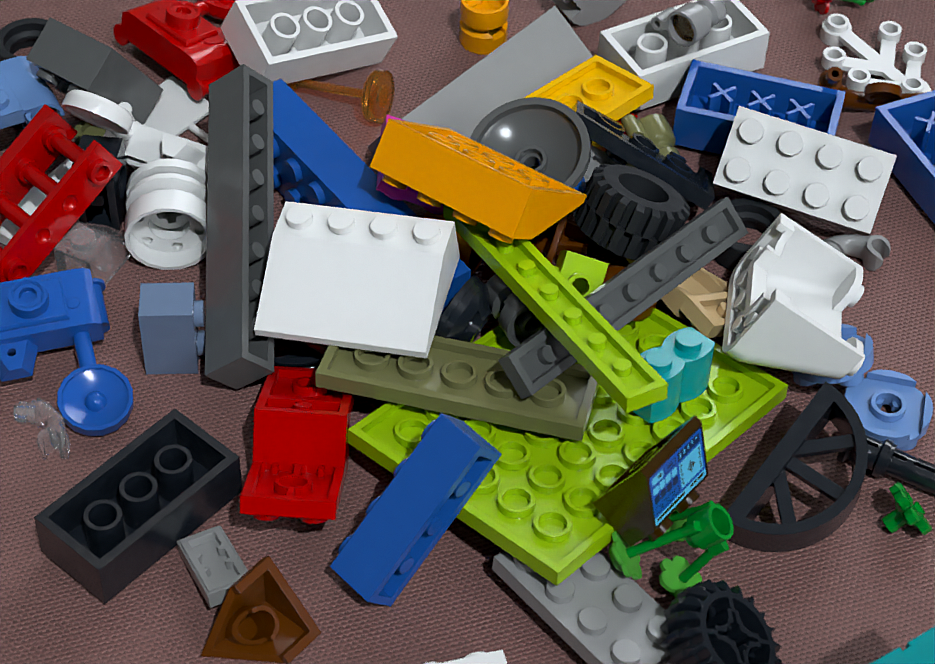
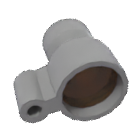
(690, 21)

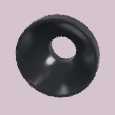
(466, 312)

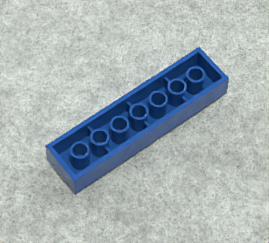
(322, 170)

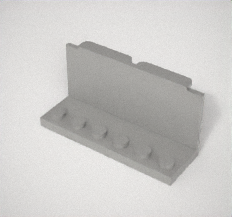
(506, 74)

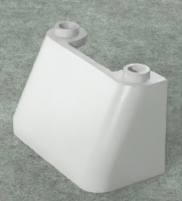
(790, 304)

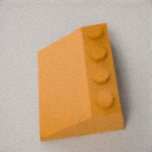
(472, 180)

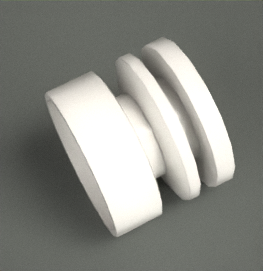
(167, 214)

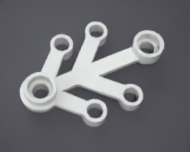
(837, 33)

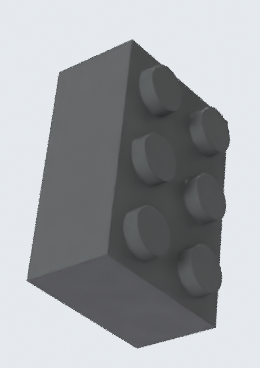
(82, 63)

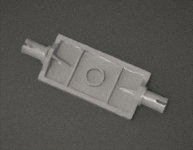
(593, 610)

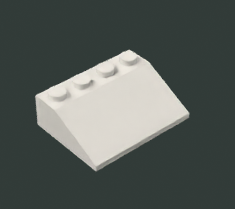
(357, 279)

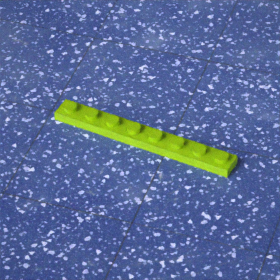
(568, 317)

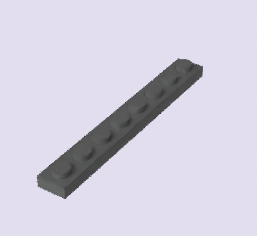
(631, 292)

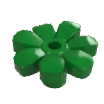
(905, 512)

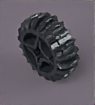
(717, 627)

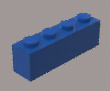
(414, 510)

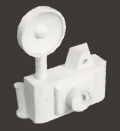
(141, 142)

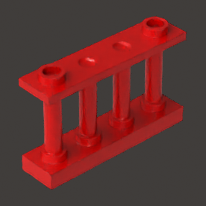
(24, 167)

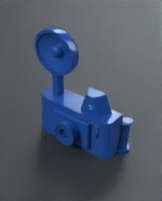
(59, 313)

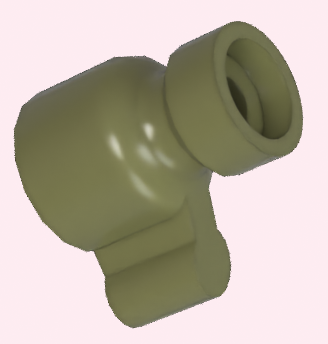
(653, 127)

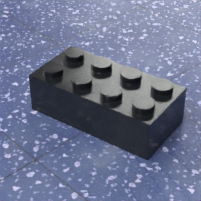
(139, 505)

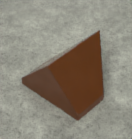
(261, 619)

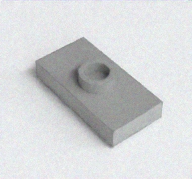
(212, 563)

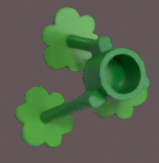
(701, 527)

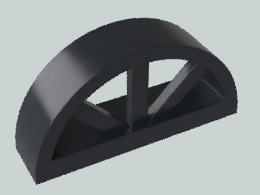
(785, 459)

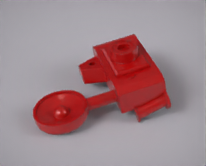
(181, 39)

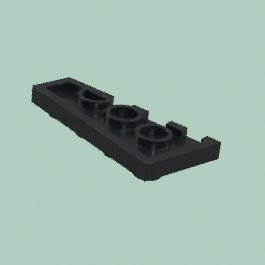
(644, 155)

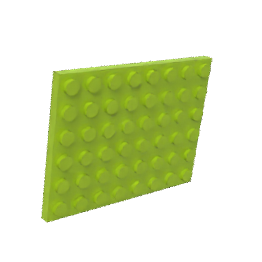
(544, 485)

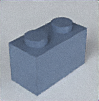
(170, 328)

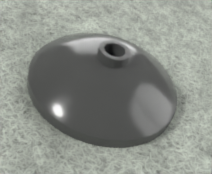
(541, 135)

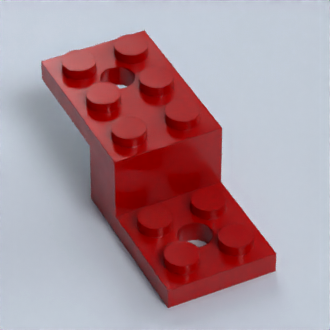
(297, 449)

